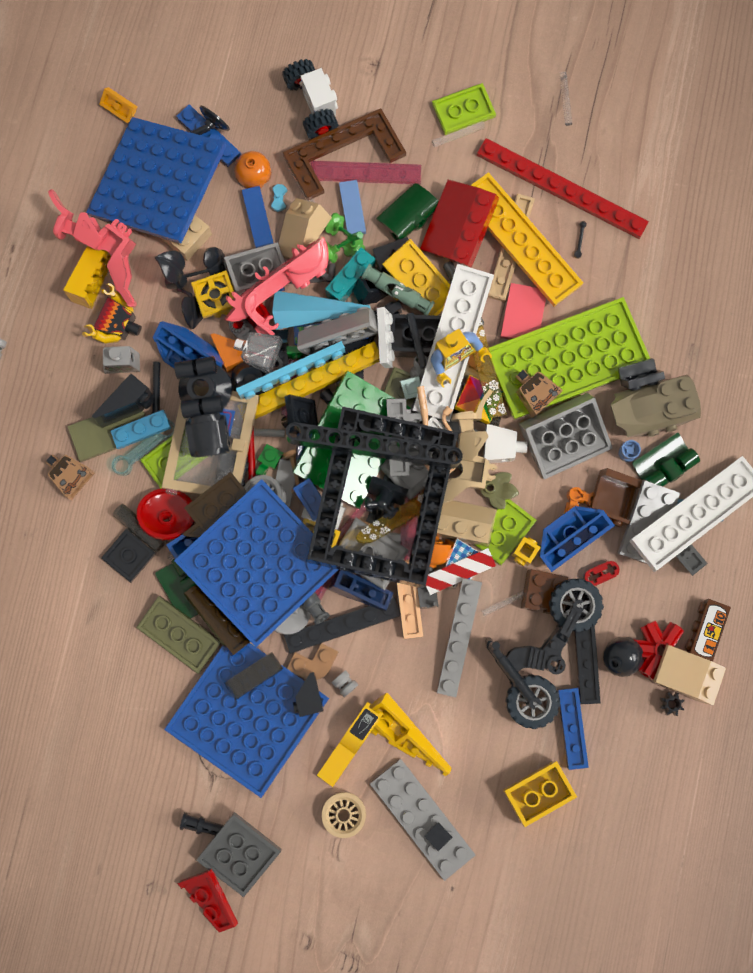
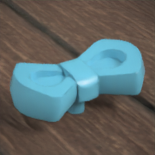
(279, 191)

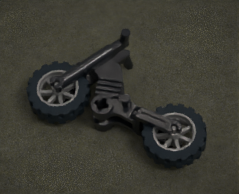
(540, 658)

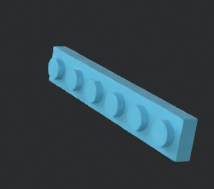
(283, 374)

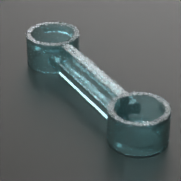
(140, 451)

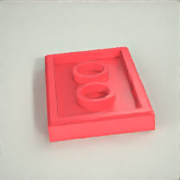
(522, 311)

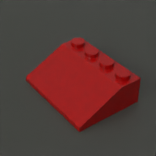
(460, 223)

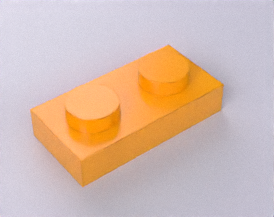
(118, 105)

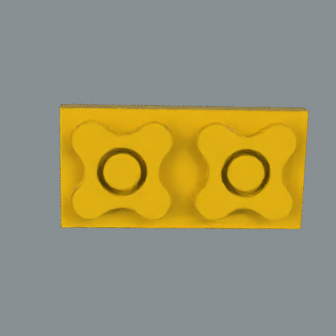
(418, 273)

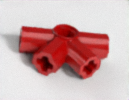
(656, 638)

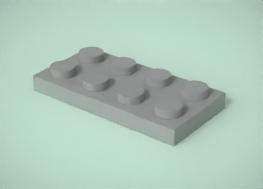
(650, 505)

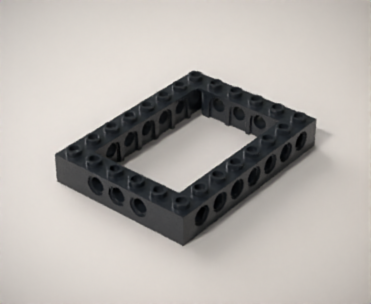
(398, 571)

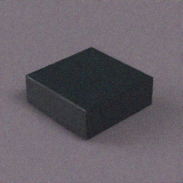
(438, 836)

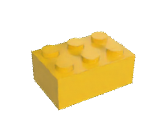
(539, 793)

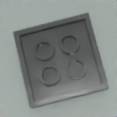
(239, 854)

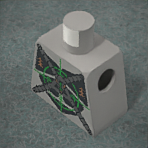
(119, 360)

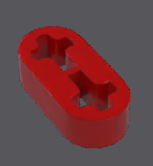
(603, 577)

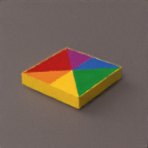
(471, 398)

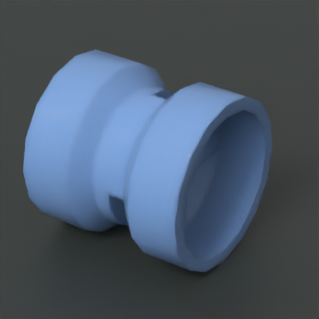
(631, 447)

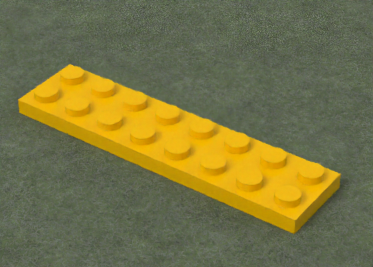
(529, 246)

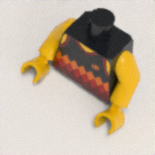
(114, 320)

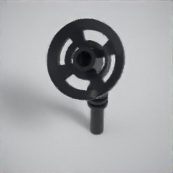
(211, 122)

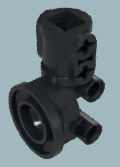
(206, 428)

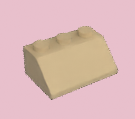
(466, 522)

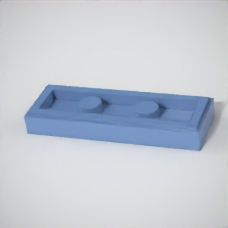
(352, 206)

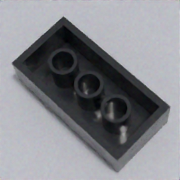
(403, 342)

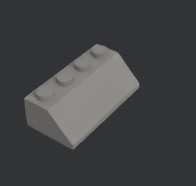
(346, 328)

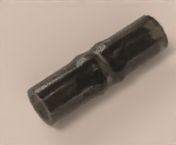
(129, 520)

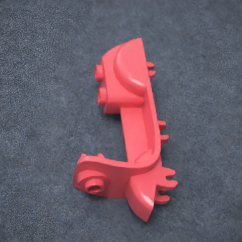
(298, 270)

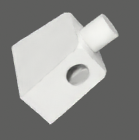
(502, 445)

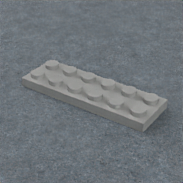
(419, 815)

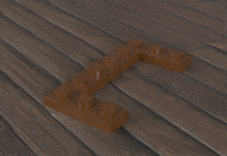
(372, 123)

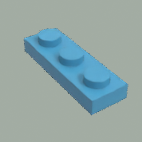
(141, 429)

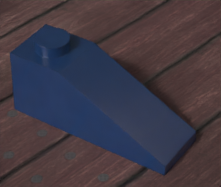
(360, 590)

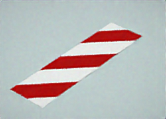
(457, 571)

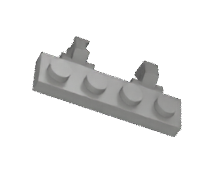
(397, 409)

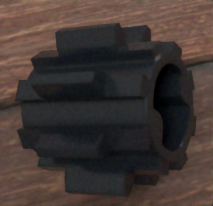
(669, 697)

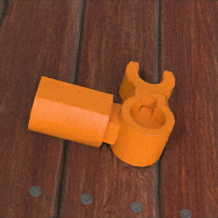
(577, 496)

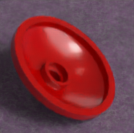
(159, 506)

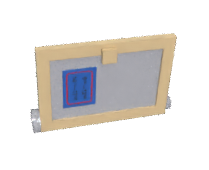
(199, 474)

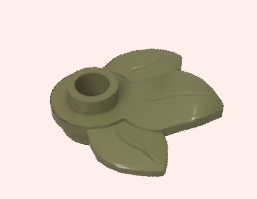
(502, 490)

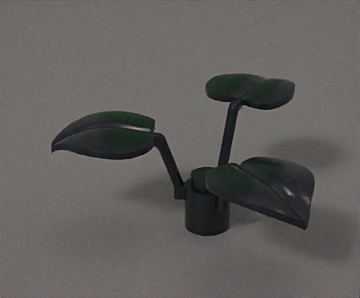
(172, 265)

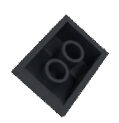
(124, 402)

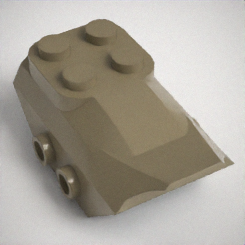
(657, 407)

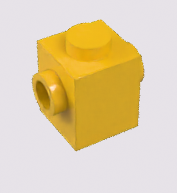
(526, 551)

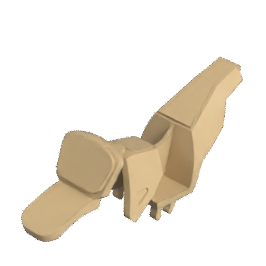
(470, 442)

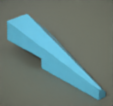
(297, 309)

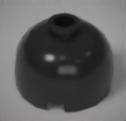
(623, 656)

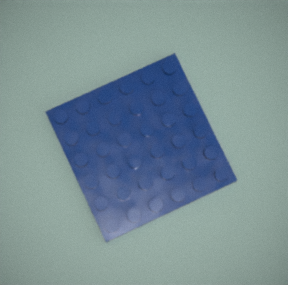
(156, 179)
(255, 563)
(245, 735)

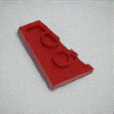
(210, 897)

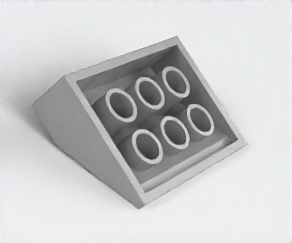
(566, 435)

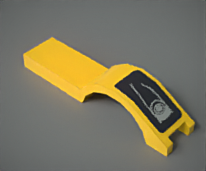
(349, 745)

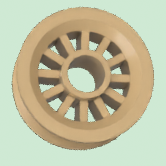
(337, 831)

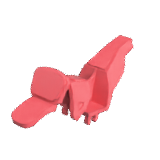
(108, 238)

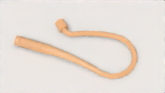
(424, 413)

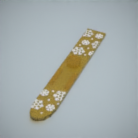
(489, 379)
(384, 526)

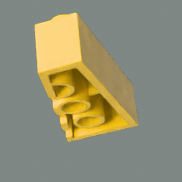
(88, 277)

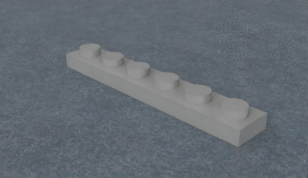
(459, 637)

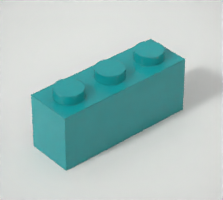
(345, 281)

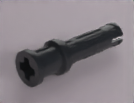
(199, 825)

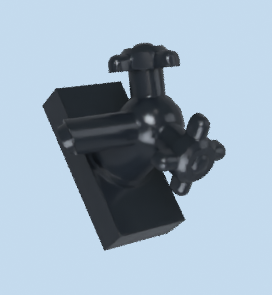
(386, 493)

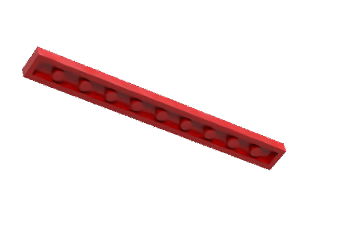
(562, 188)

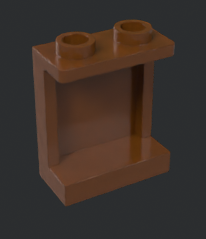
(614, 495)

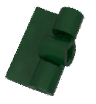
(408, 212)
(666, 461)
(175, 584)

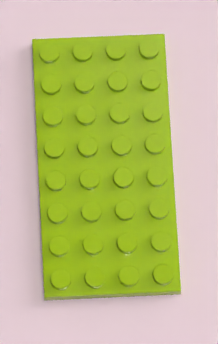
(572, 353)

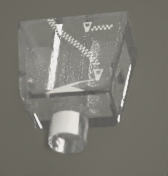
(260, 350)

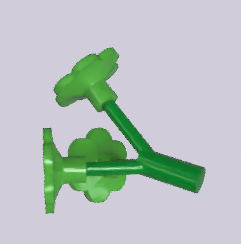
(350, 245)

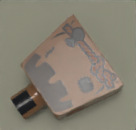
(536, 391)
(68, 475)

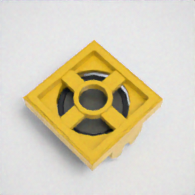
(214, 294)

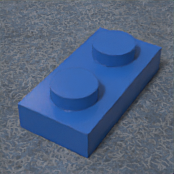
(309, 497)

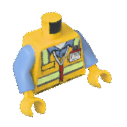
(454, 349)

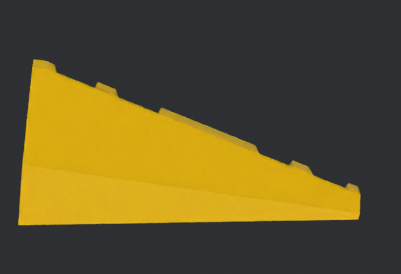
(404, 734)

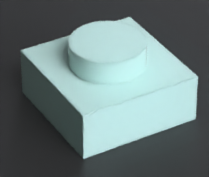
(410, 386)

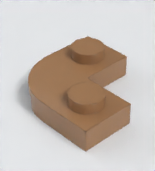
(320, 665)

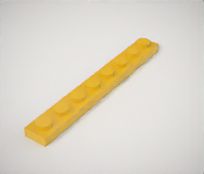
(318, 378)

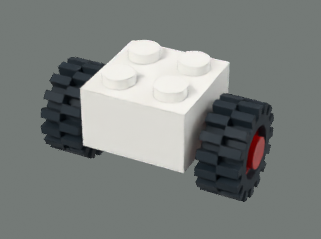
(317, 95)

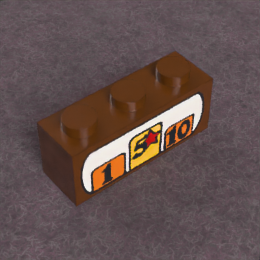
(708, 629)

